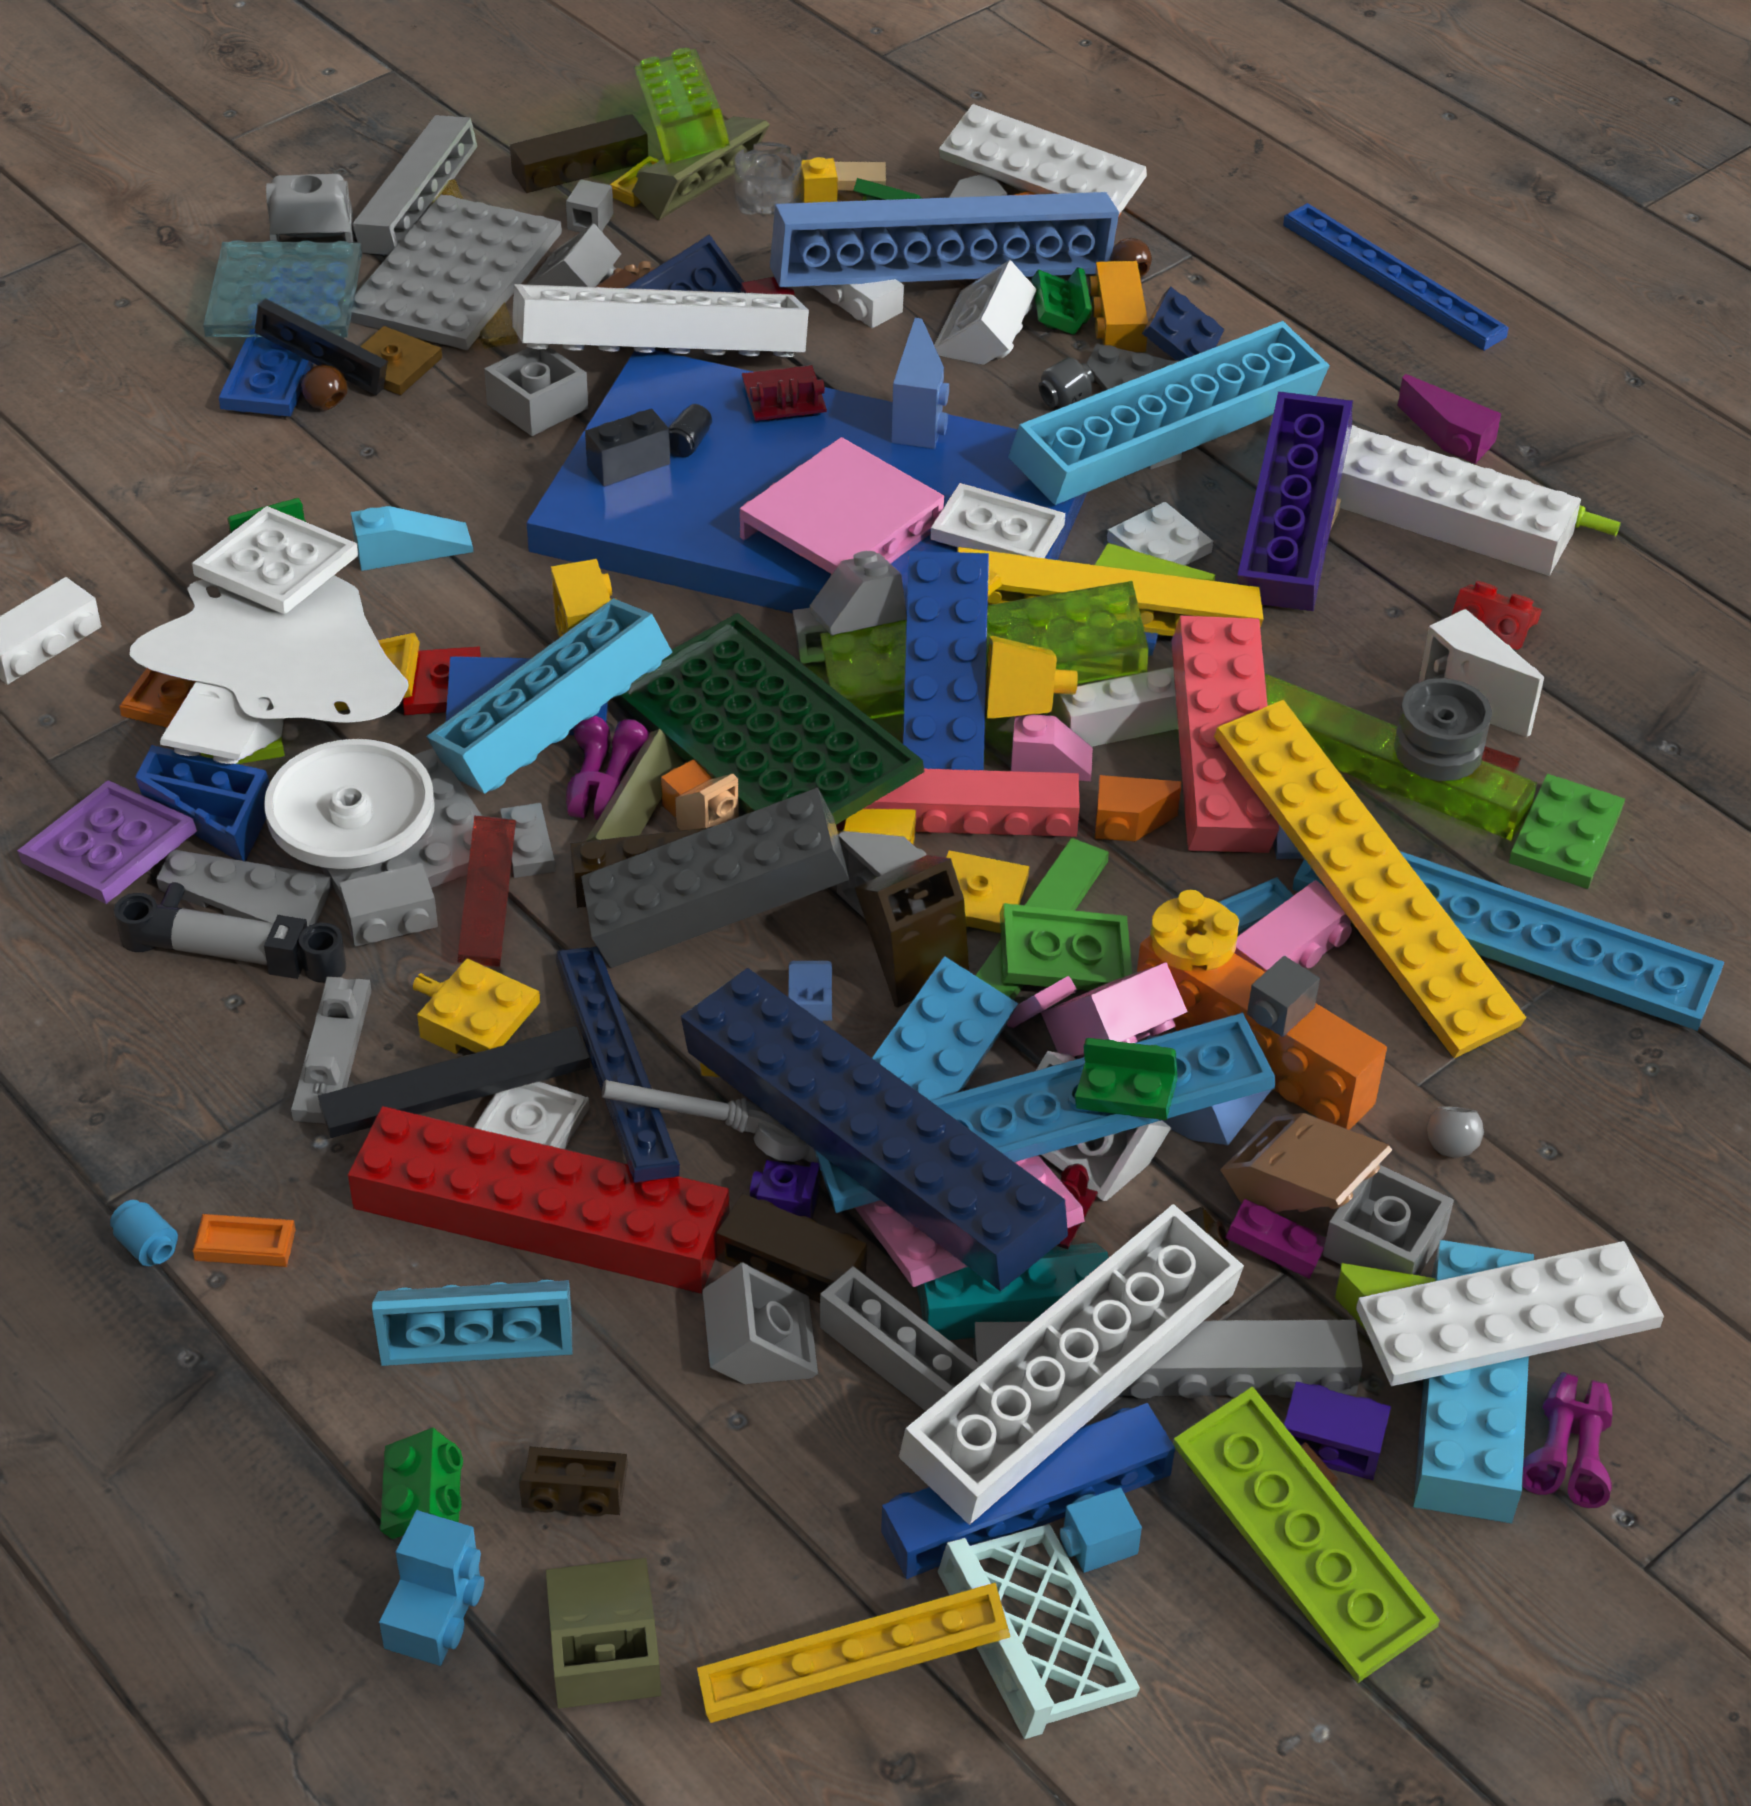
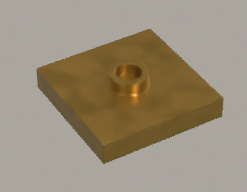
(406, 357)

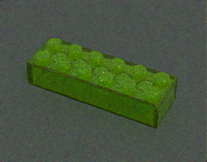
(681, 105)

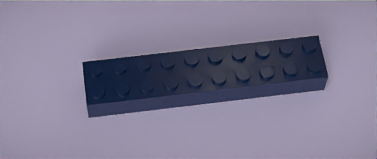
(876, 1129)

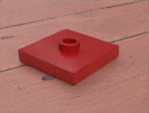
(432, 679)

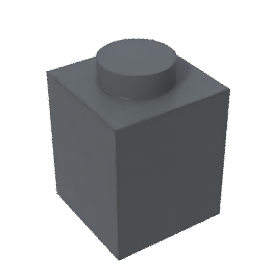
(1283, 996)

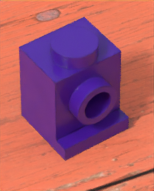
(788, 1187)

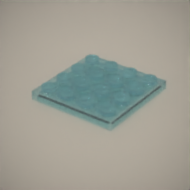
(300, 276)

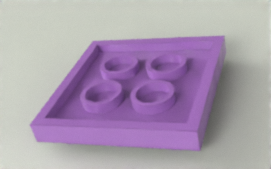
(107, 841)

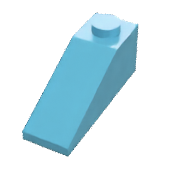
(402, 536)

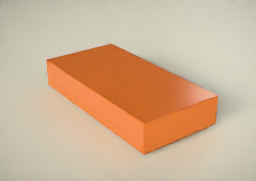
(244, 1240)

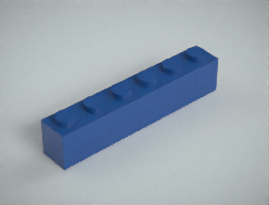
(1100, 1457)

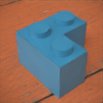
(434, 1590)

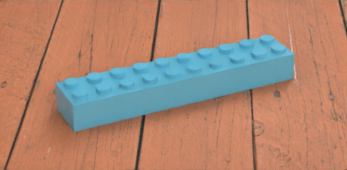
(1164, 412)

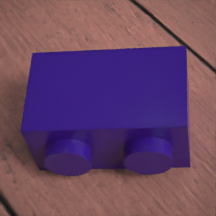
(1338, 1428)

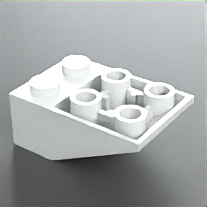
(1471, 653)
(216, 725)

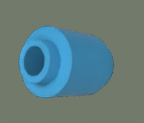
(143, 1232)

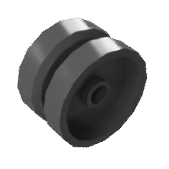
(1442, 729)

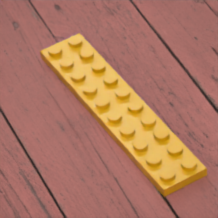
(1370, 879)

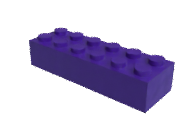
(1296, 499)

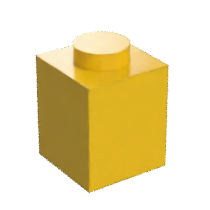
(819, 180)

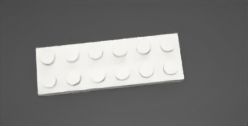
(1038, 158)
(1508, 1313)

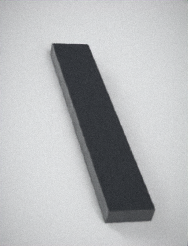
(455, 1080)

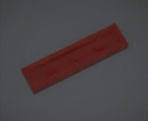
(486, 890)

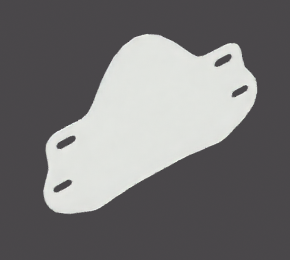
(295, 659)

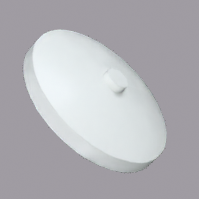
(349, 803)

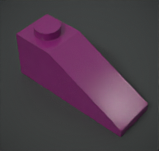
(1449, 419)

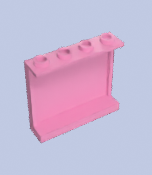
(843, 506)

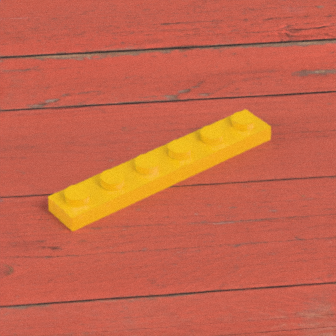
(852, 1652)

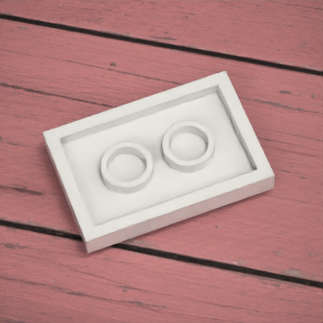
(996, 523)

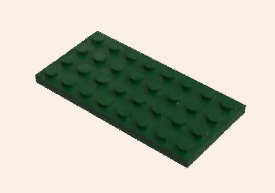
(768, 720)

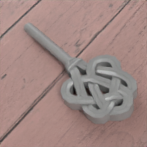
(741, 1114)

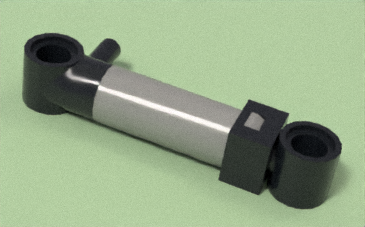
(280, 945)

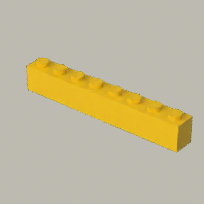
(1159, 596)

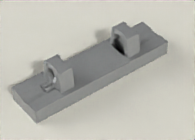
(331, 1045)

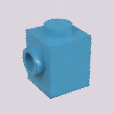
(1100, 1530)

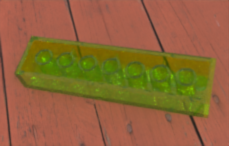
(1087, 629)

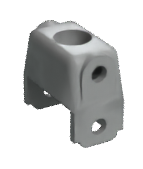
(309, 206)

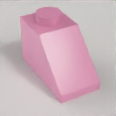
(1048, 745)

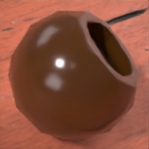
(1133, 250)
(324, 387)

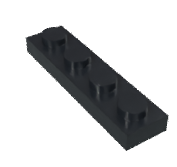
(320, 346)

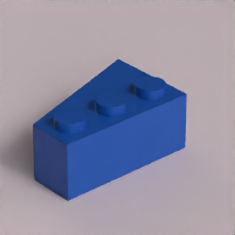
(218, 796)

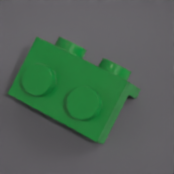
(1062, 302)
(420, 1476)

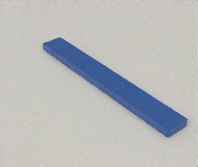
(1396, 277)

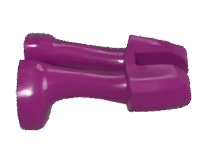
(595, 739)
(1546, 1467)

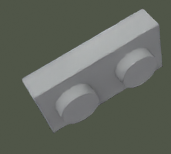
(531, 844)

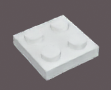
(1162, 534)

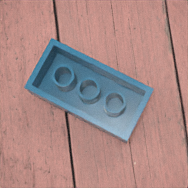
(945, 1031)

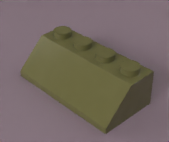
(672, 185)

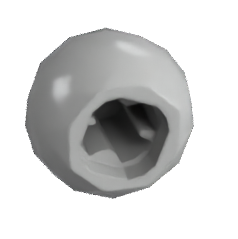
(1455, 1131)

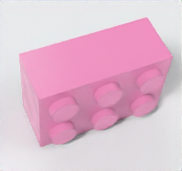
(1117, 1011)

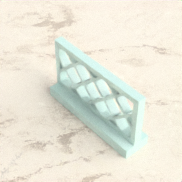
(1008, 1661)

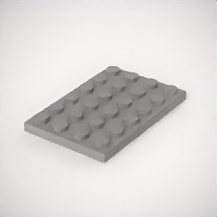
(453, 271)

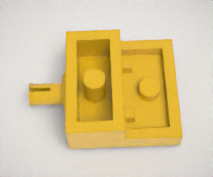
(473, 1008)

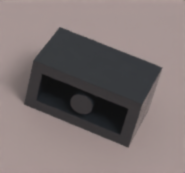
(627, 447)

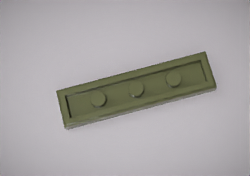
(638, 791)

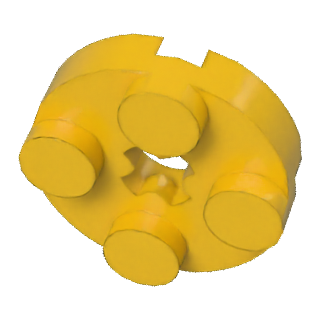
(1197, 913)

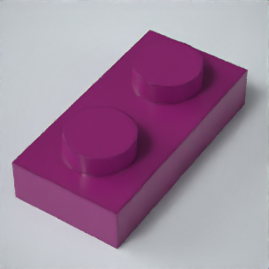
(1276, 1238)

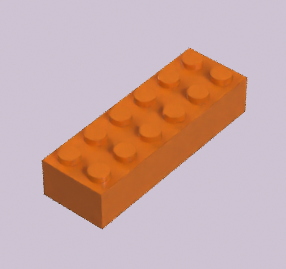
(1317, 1064)

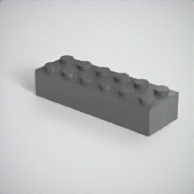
(714, 878)

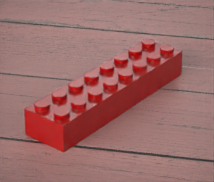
(538, 1199)

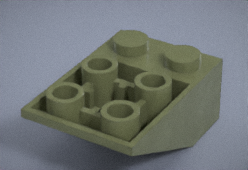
(603, 1633)

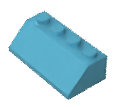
(473, 1322)

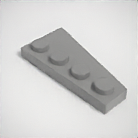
(246, 887)

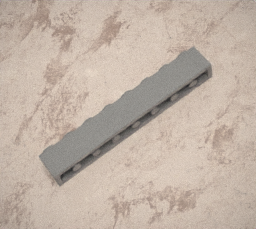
(1232, 1357)

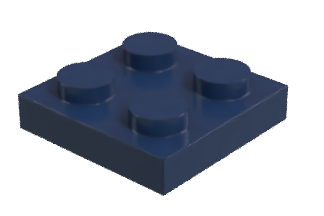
(1181, 327)

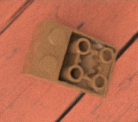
(1303, 1164)

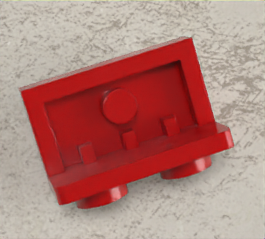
(1502, 615)

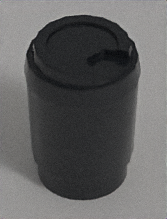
(689, 430)

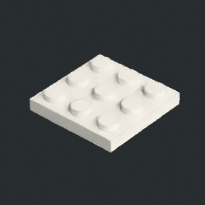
(275, 559)

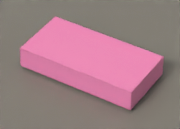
(1041, 1001)

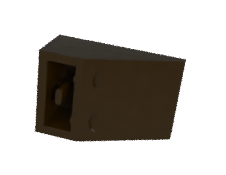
(915, 922)

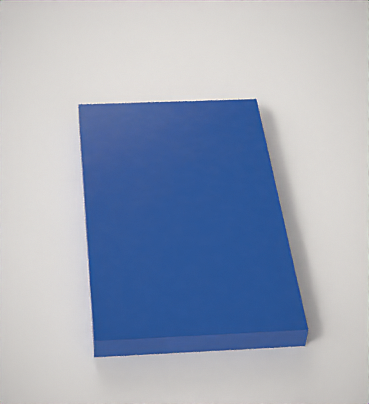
(685, 517)

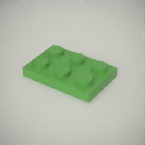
(1567, 831)
(1055, 943)

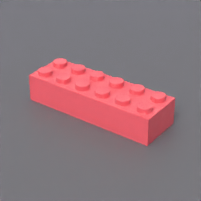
(1216, 682)

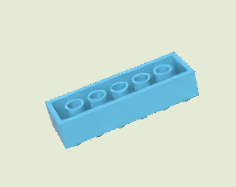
(550, 695)
(1473, 1417)

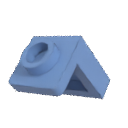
(812, 987)

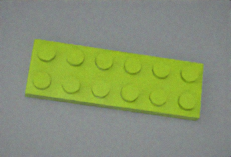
(1306, 1534)

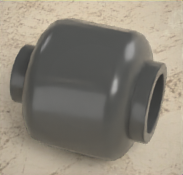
(1065, 383)

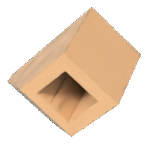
(708, 804)

